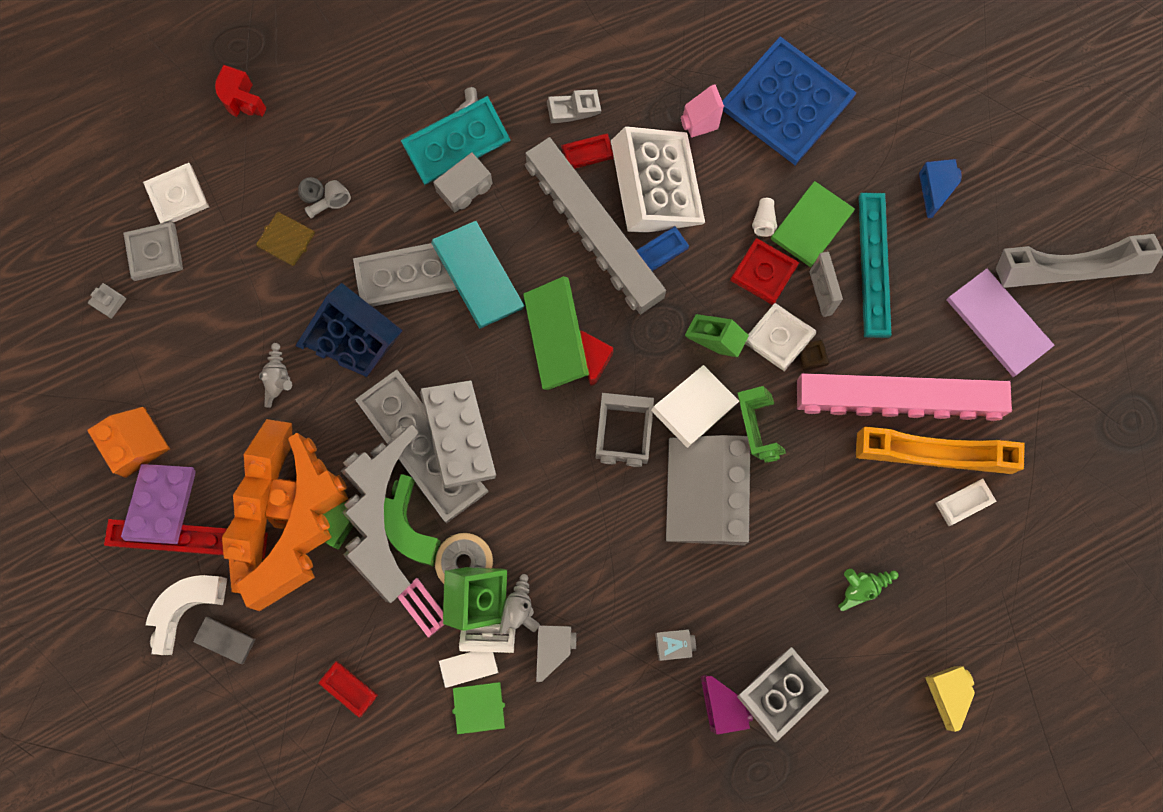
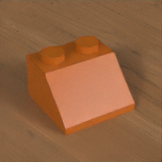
(128, 441)

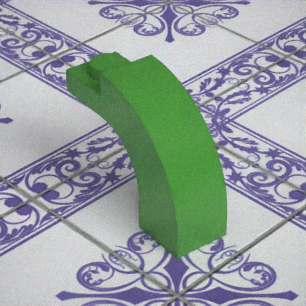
(398, 530)

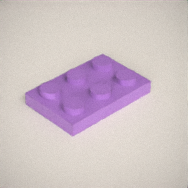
(158, 504)

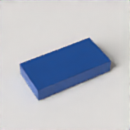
(663, 248)

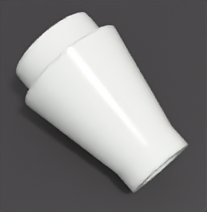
(765, 219)

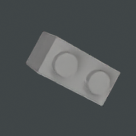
(463, 183)

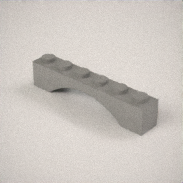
(1127, 257)

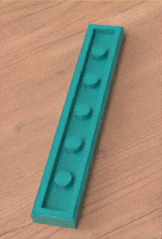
(874, 265)

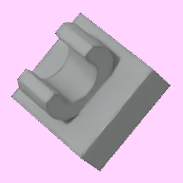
(106, 300)

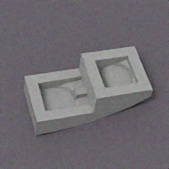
(575, 107)

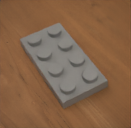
(401, 275)
(457, 434)

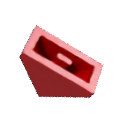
(597, 356)

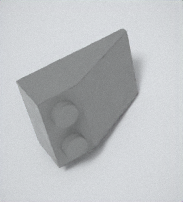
(782, 694)

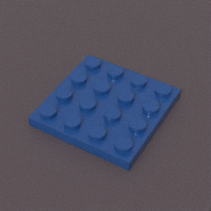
(787, 100)

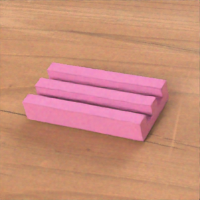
(409, 590)

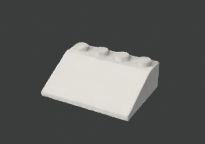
(656, 179)

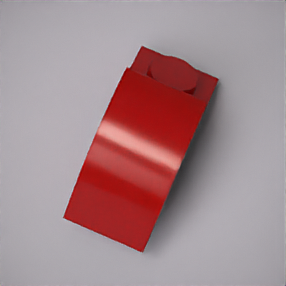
(233, 91)

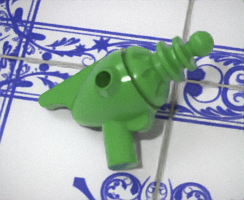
(864, 587)

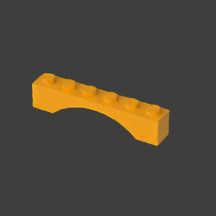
(971, 455)

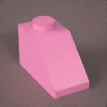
(703, 112)

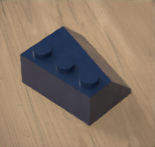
(349, 332)

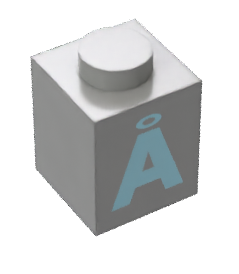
(675, 644)

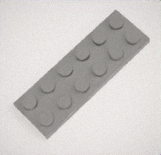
(395, 404)

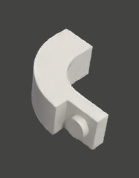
(175, 601)

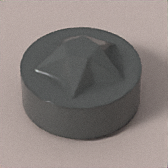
(310, 190)

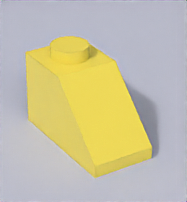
(952, 695)

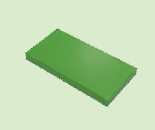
(555, 333)

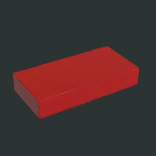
(588, 151)
(348, 689)

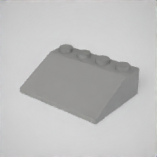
(709, 490)

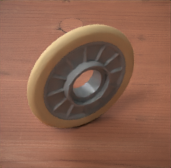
(459, 545)

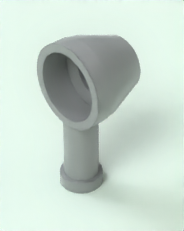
(335, 197)

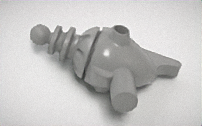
(274, 376)
(518, 608)

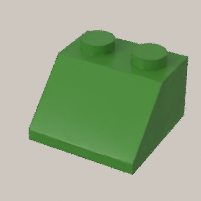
(474, 597)

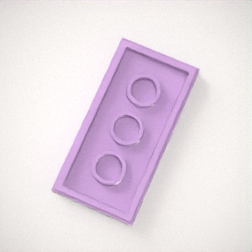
(1000, 322)

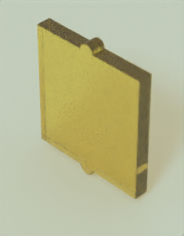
(285, 238)

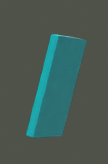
(451, 139)
(477, 274)

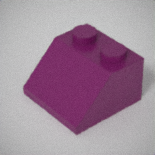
(723, 707)

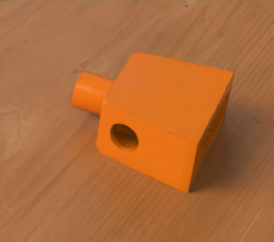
(280, 502)

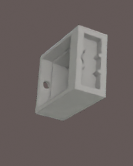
(630, 404)

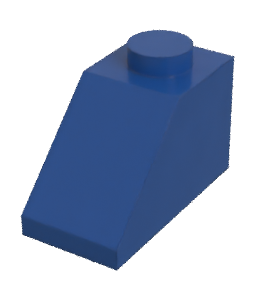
(938, 182)

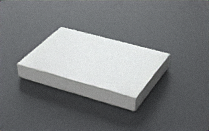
(695, 406)

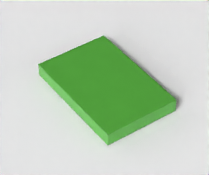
(812, 224)

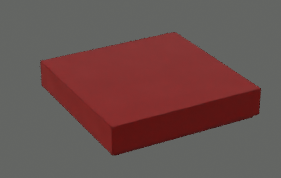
(764, 271)

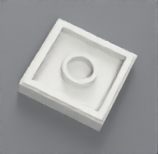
(176, 194)
(780, 337)

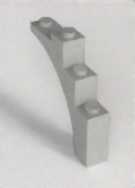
(366, 513)

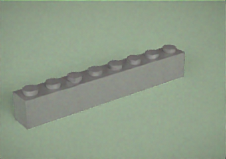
(595, 226)

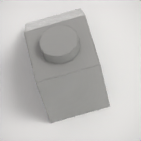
(553, 648)

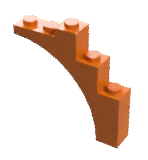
(306, 529)
(246, 533)

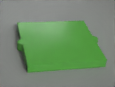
(478, 708)

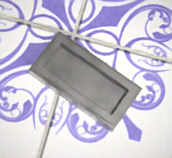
(224, 640)

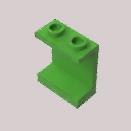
(751, 400)

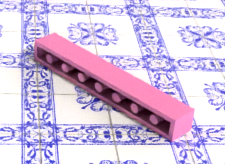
(903, 396)

